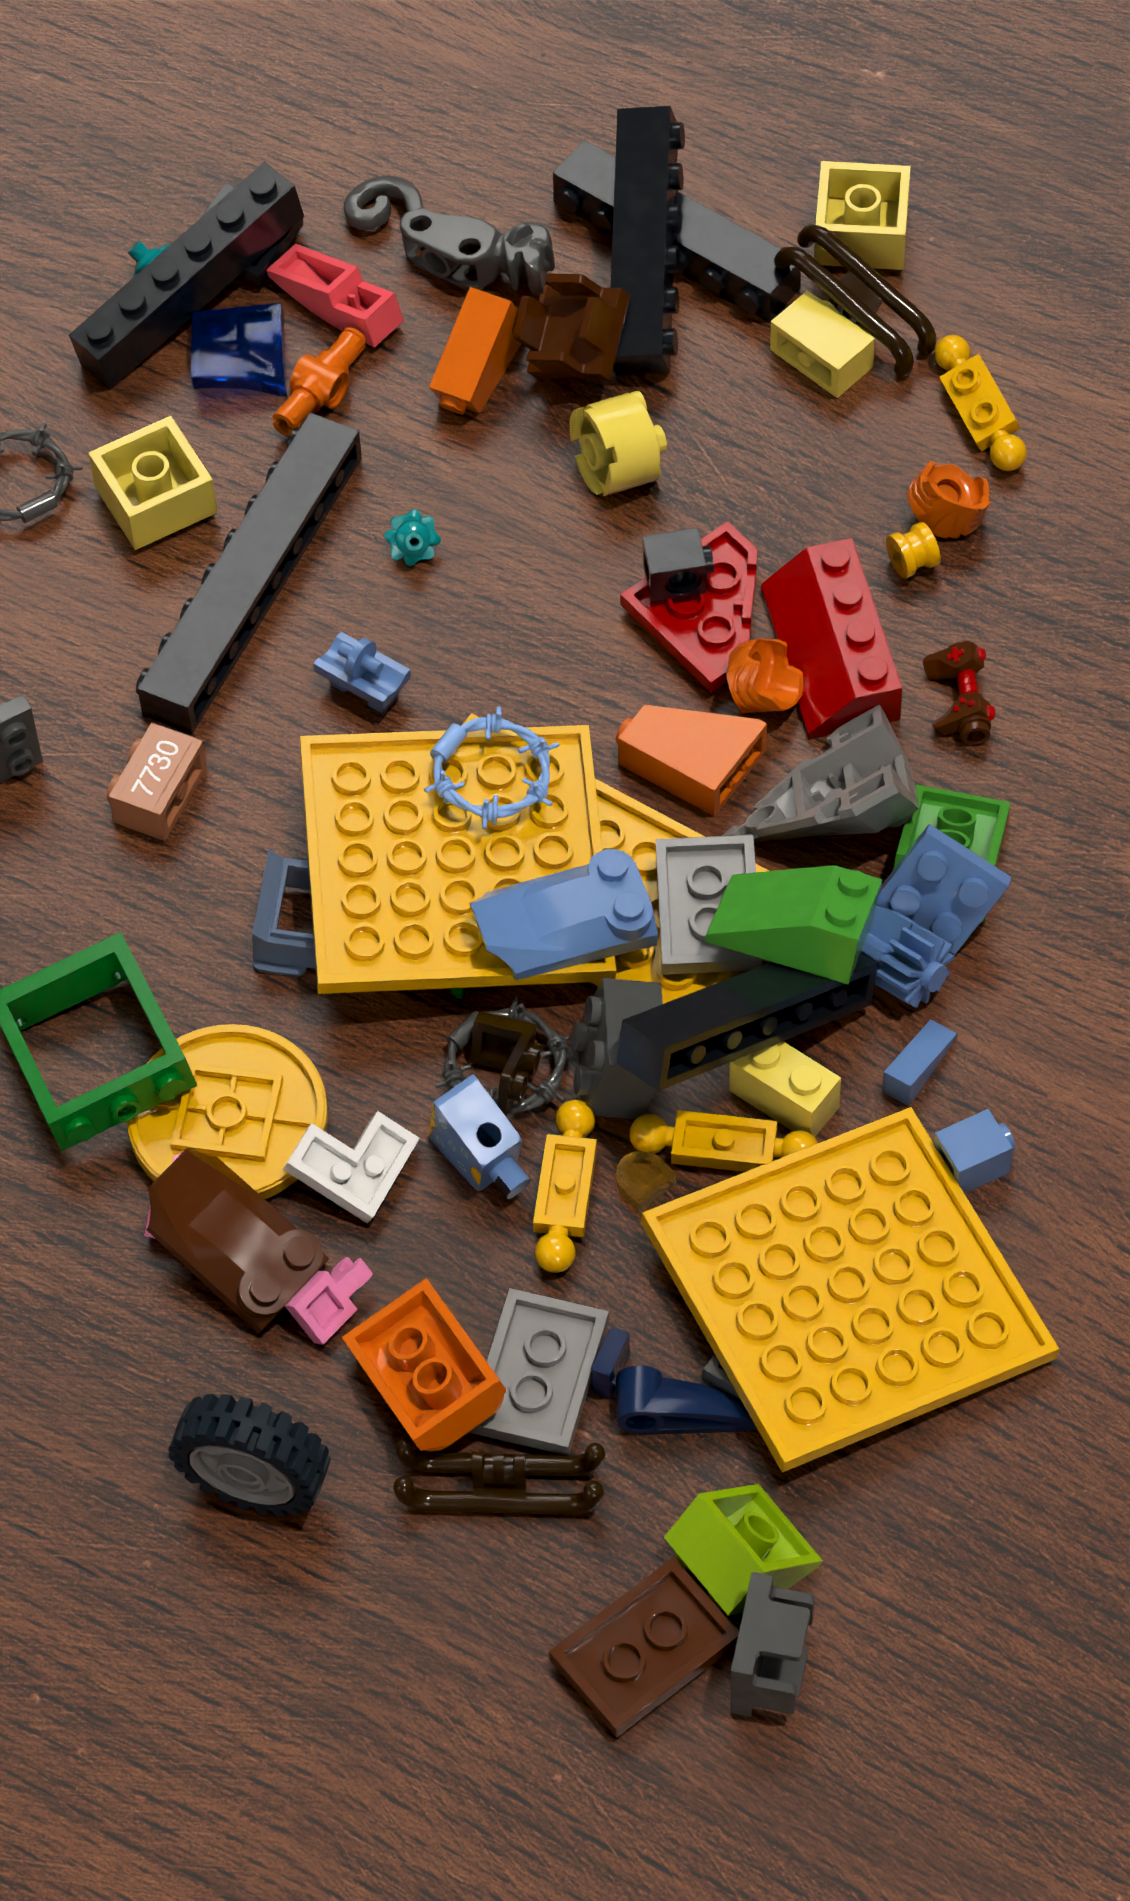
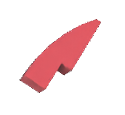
(337, 293)

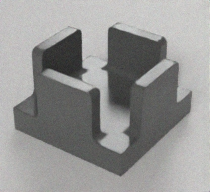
(770, 1648)

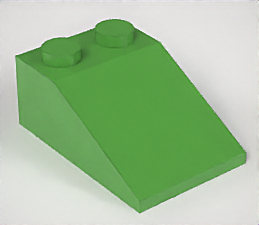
(966, 818)
(799, 918)

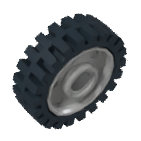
(249, 1455)

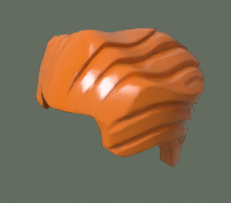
(948, 500)
(762, 677)

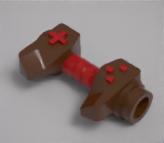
(970, 712)

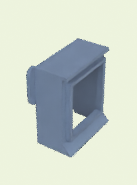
(276, 949)

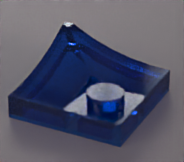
(239, 349)

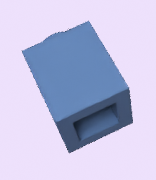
(976, 1150)

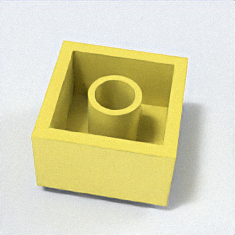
(865, 210)
(153, 482)

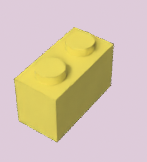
(822, 343)
(787, 1087)

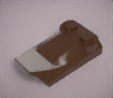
(231, 1237)

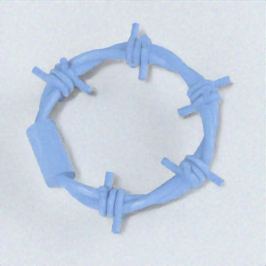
(490, 811)

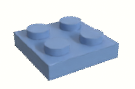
(943, 887)

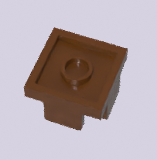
(573, 329)

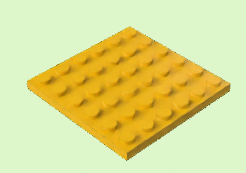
(402, 865)
(848, 1288)

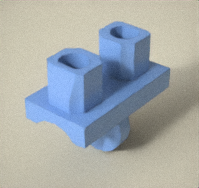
(363, 671)

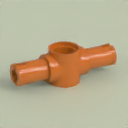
(319, 381)

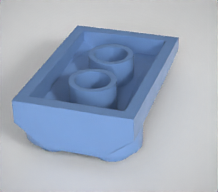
(568, 916)

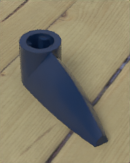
(674, 1406)

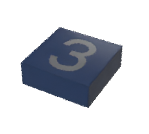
(609, 1361)

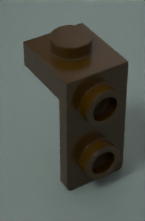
(508, 1047)

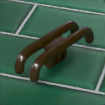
(860, 294)
(499, 1481)

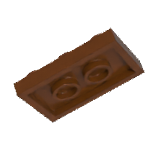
(644, 1647)

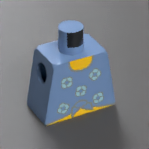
(478, 1138)

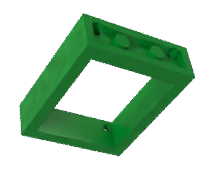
(69, 984)

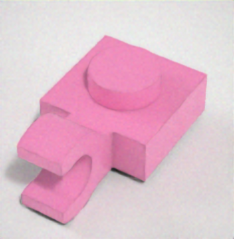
(324, 1300)

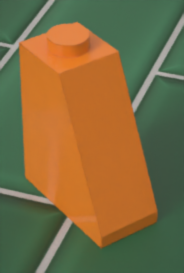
(476, 352)
(691, 752)

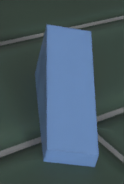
(917, 1062)

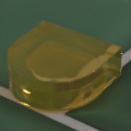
(643, 1178)

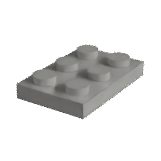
(690, 888)
(545, 1363)

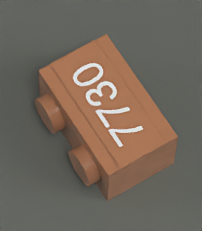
(156, 781)

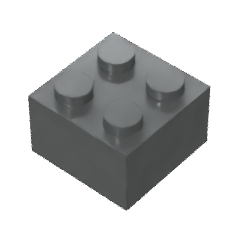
(597, 1078)

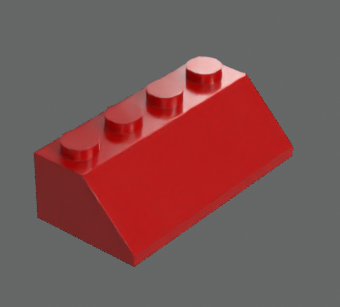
(833, 637)

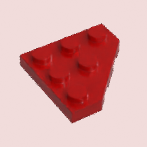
(707, 626)

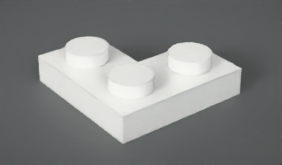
(356, 1176)

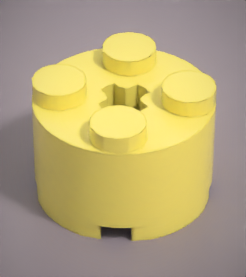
(617, 443)

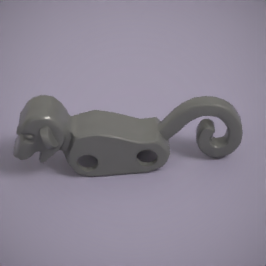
(453, 241)

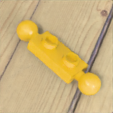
(980, 402)
(717, 1140)
(565, 1186)

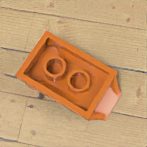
(426, 1368)

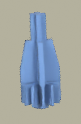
(907, 956)

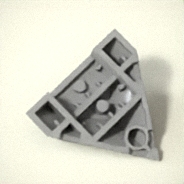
(848, 789)

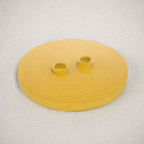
(247, 1109)

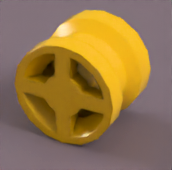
(913, 550)

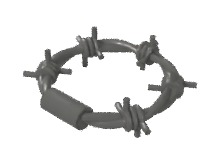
(63, 474)
(556, 1046)

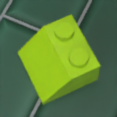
(738, 1533)

